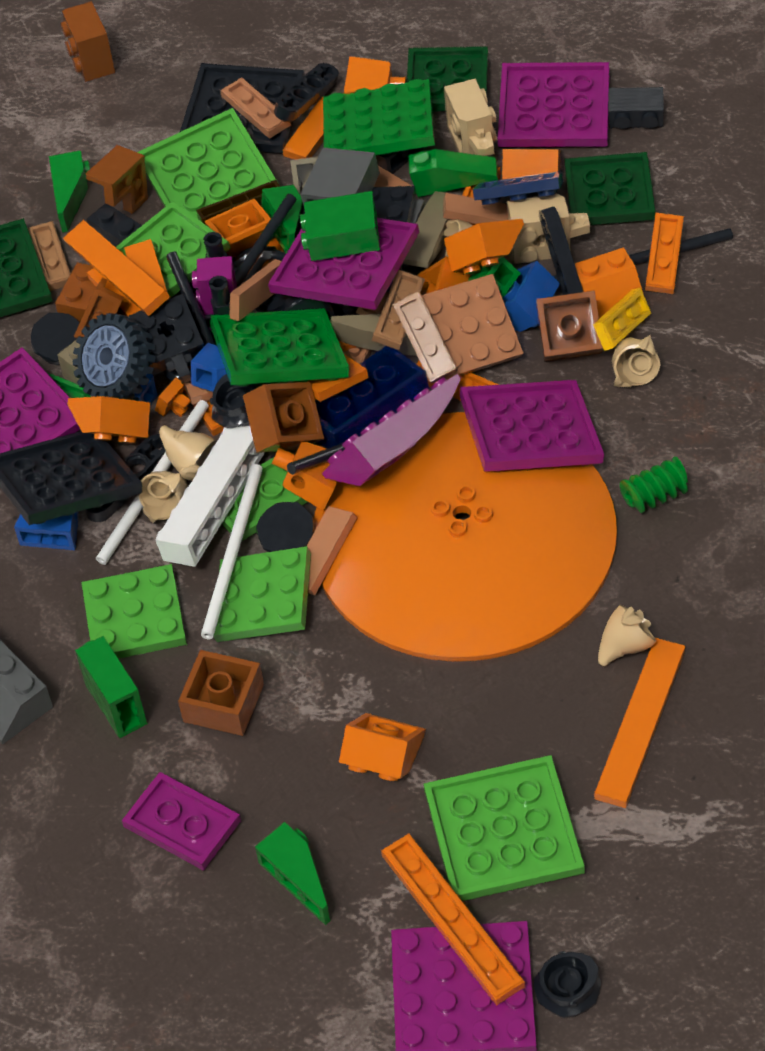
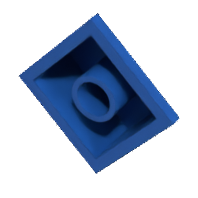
(521, 298)

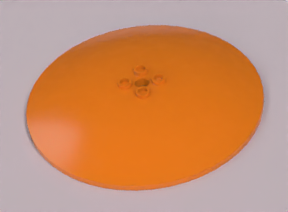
(476, 584)

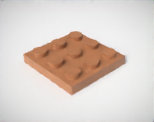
(474, 324)

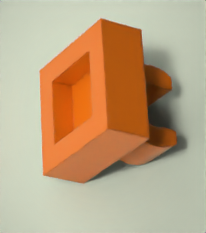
(172, 399)

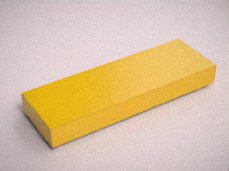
(622, 319)

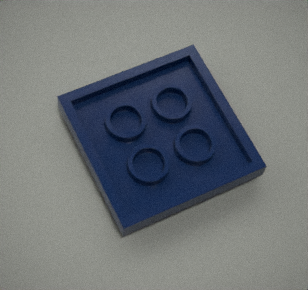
(518, 187)

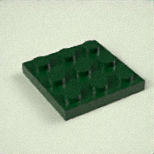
(447, 67)
(610, 187)

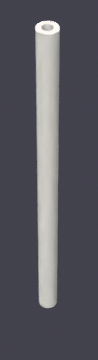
(136, 506)
(231, 552)

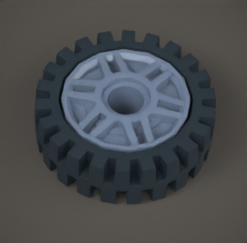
(114, 357)

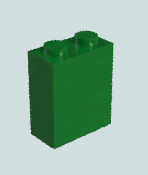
(340, 226)
(111, 686)

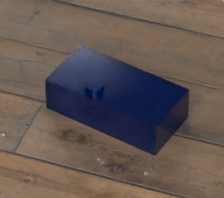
(389, 384)

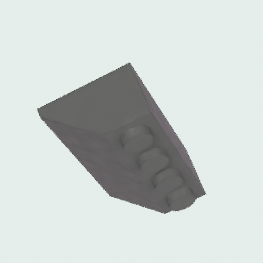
(21, 695)

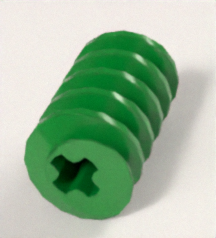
(655, 484)

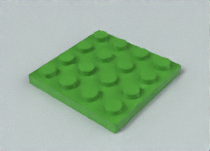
(205, 163)
(503, 828)

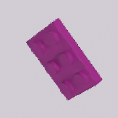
(181, 820)

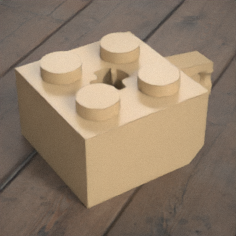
(470, 118)
(531, 241)

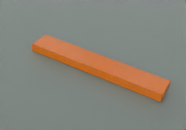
(116, 267)
(639, 723)
(453, 919)

